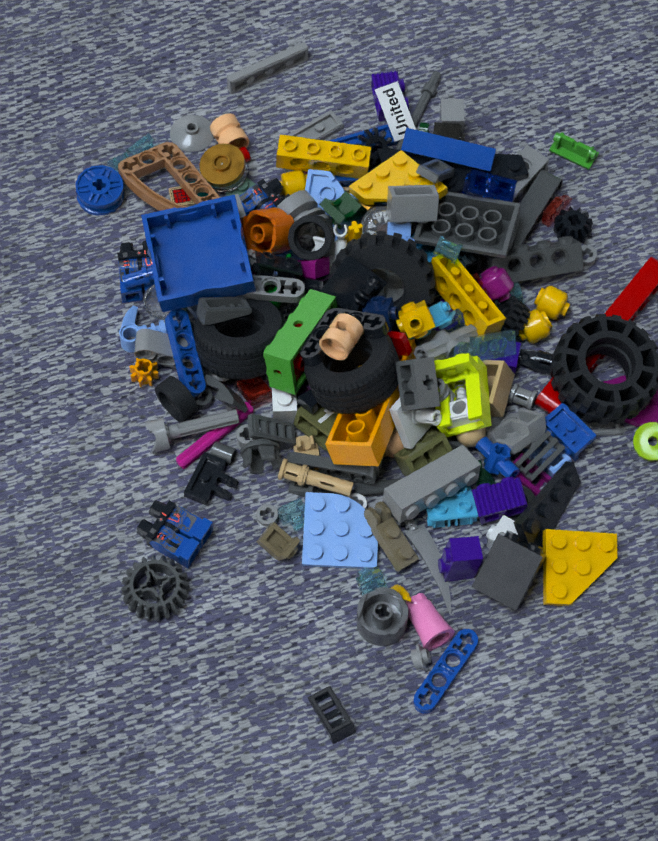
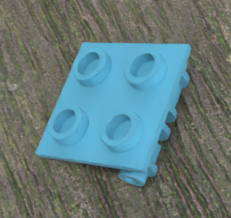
(459, 506)

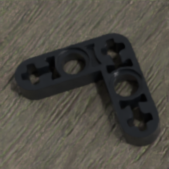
(373, 325)

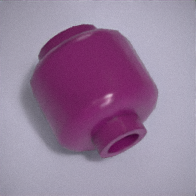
(497, 283)

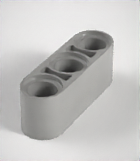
(157, 348)

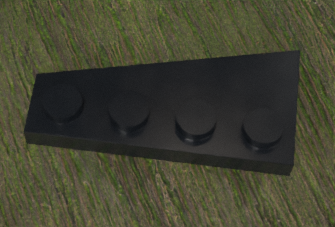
(548, 505)

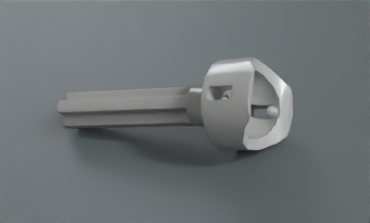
(164, 433)

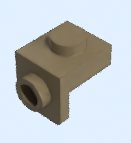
(278, 542)

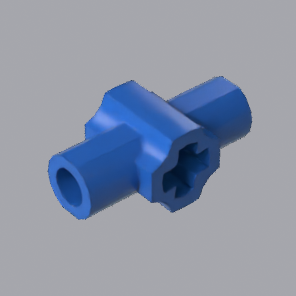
(497, 458)

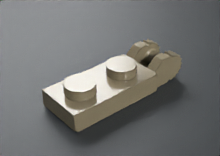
(390, 536)

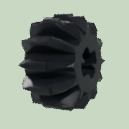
(375, 137)
(573, 224)

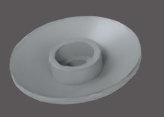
(191, 140)

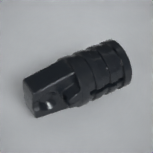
(533, 360)

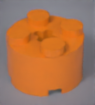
(267, 230)

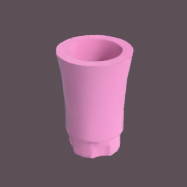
(428, 622)

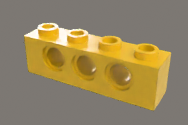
(315, 154)
(464, 293)

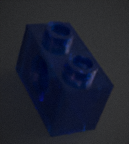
(489, 186)

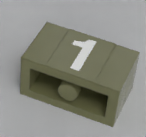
(315, 424)

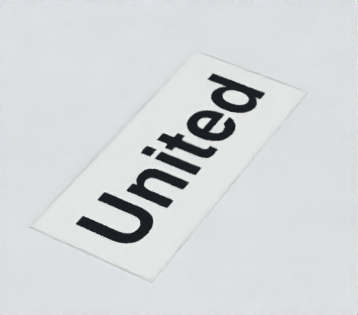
(395, 110)

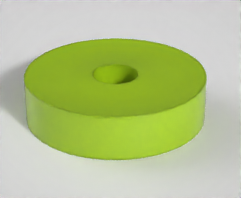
(641, 444)

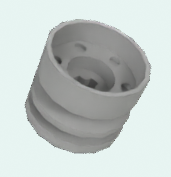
(303, 204)

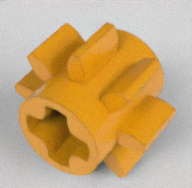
(144, 371)

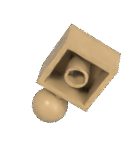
(499, 384)

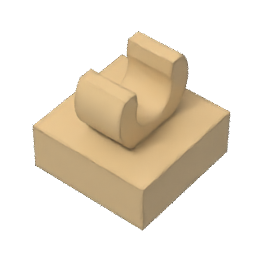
(306, 445)

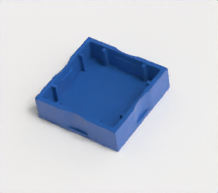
(198, 253)

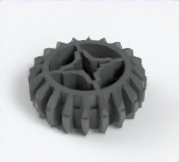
(146, 591)

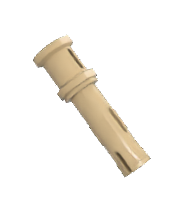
(304, 475)

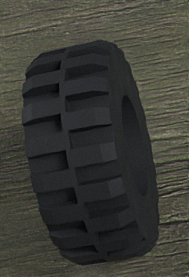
(398, 256)
(592, 397)

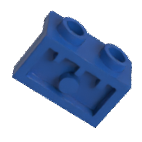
(569, 431)

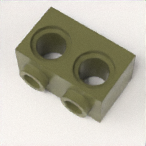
(427, 449)

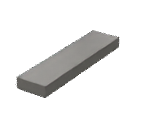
(267, 68)

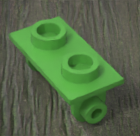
(573, 151)

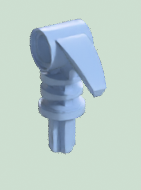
(129, 329)

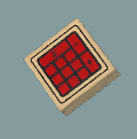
(179, 196)

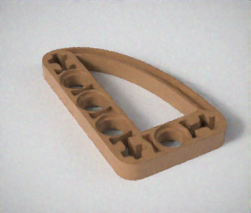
(133, 168)

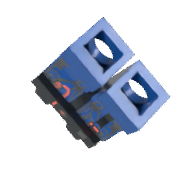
(262, 196)
(130, 262)
(175, 532)

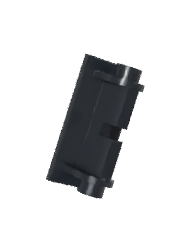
(267, 263)

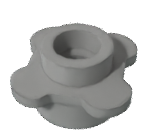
(420, 657)

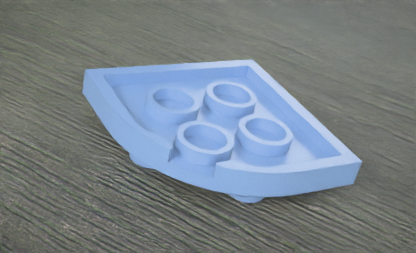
(337, 533)

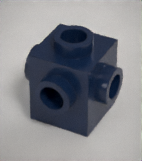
(384, 307)

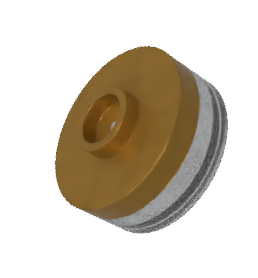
(223, 167)

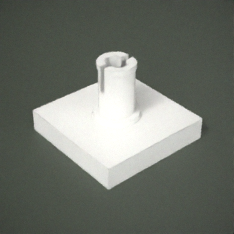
(413, 423)

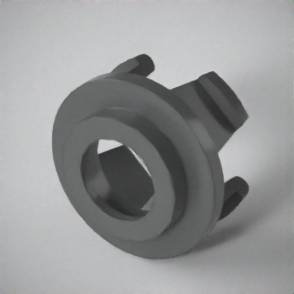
(259, 450)

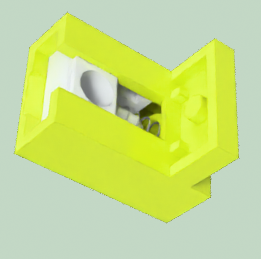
(468, 401)

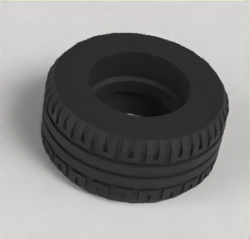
(237, 345)
(360, 388)

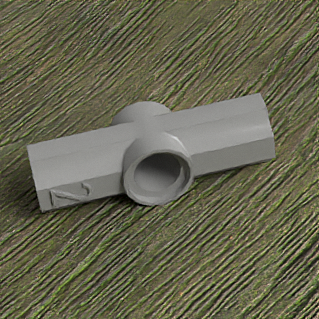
(443, 343)

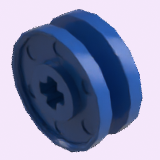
(110, 189)

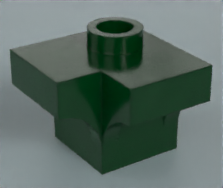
(343, 210)

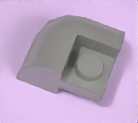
(517, 429)

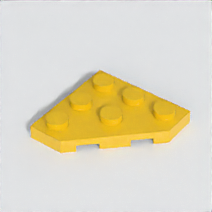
(396, 171)
(574, 562)

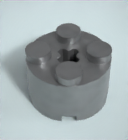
(382, 630)

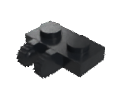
(205, 479)

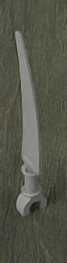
(430, 554)

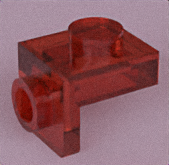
(254, 390)

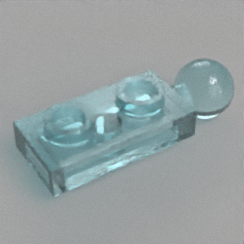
(489, 345)

